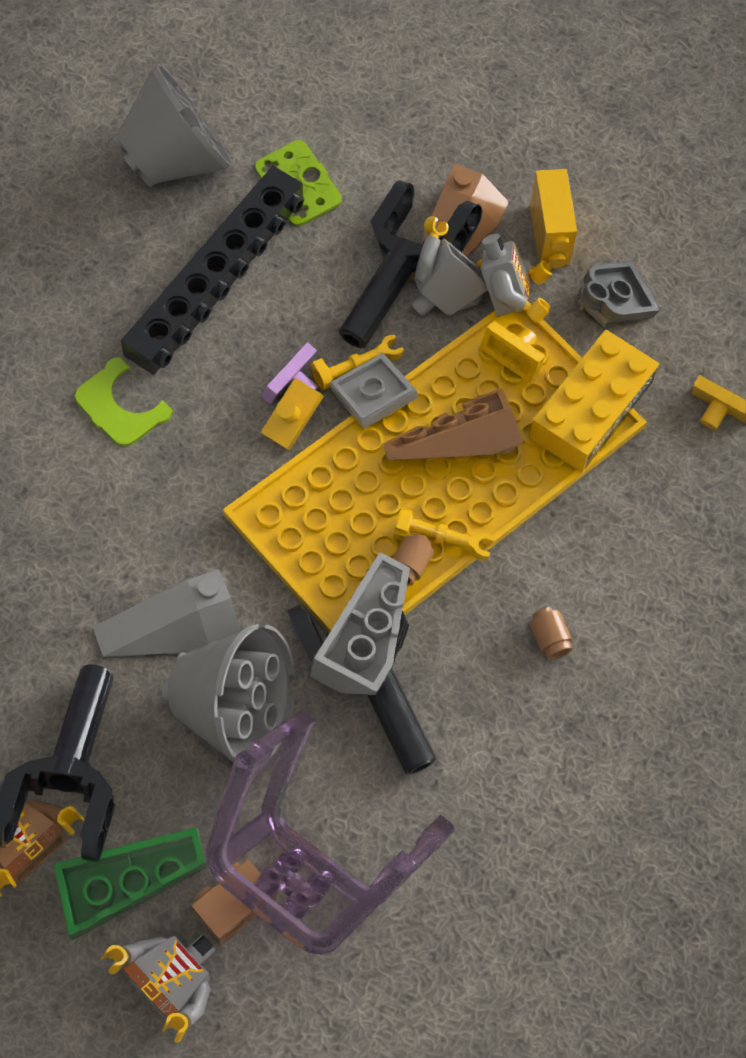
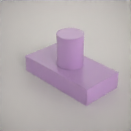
(289, 372)

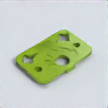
(313, 192)

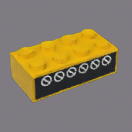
(593, 400)

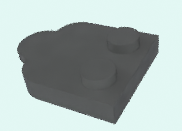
(617, 292)

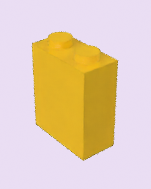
(553, 217)

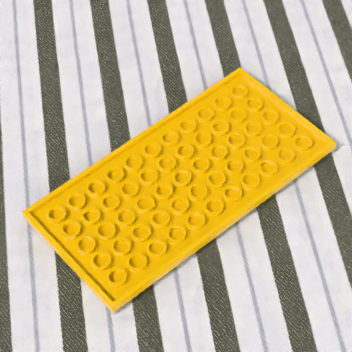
(341, 497)

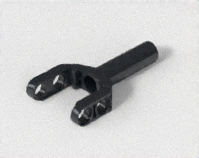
(399, 259)
(388, 703)
(68, 767)

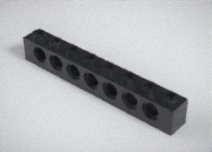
(272, 189)

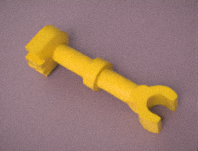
(323, 375)
(442, 534)

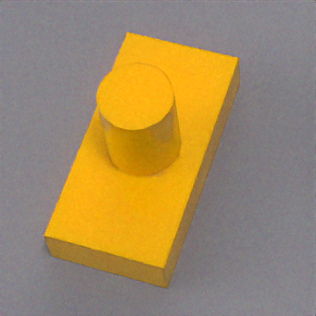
(513, 350)
(720, 403)
(292, 414)

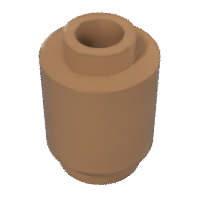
(415, 553)
(551, 633)

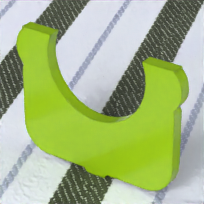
(120, 425)

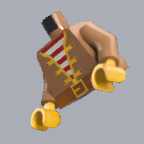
(35, 840)

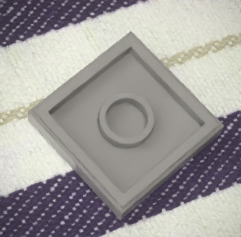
(373, 390)

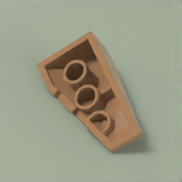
(470, 186)
(480, 429)

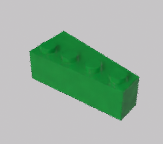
(125, 878)

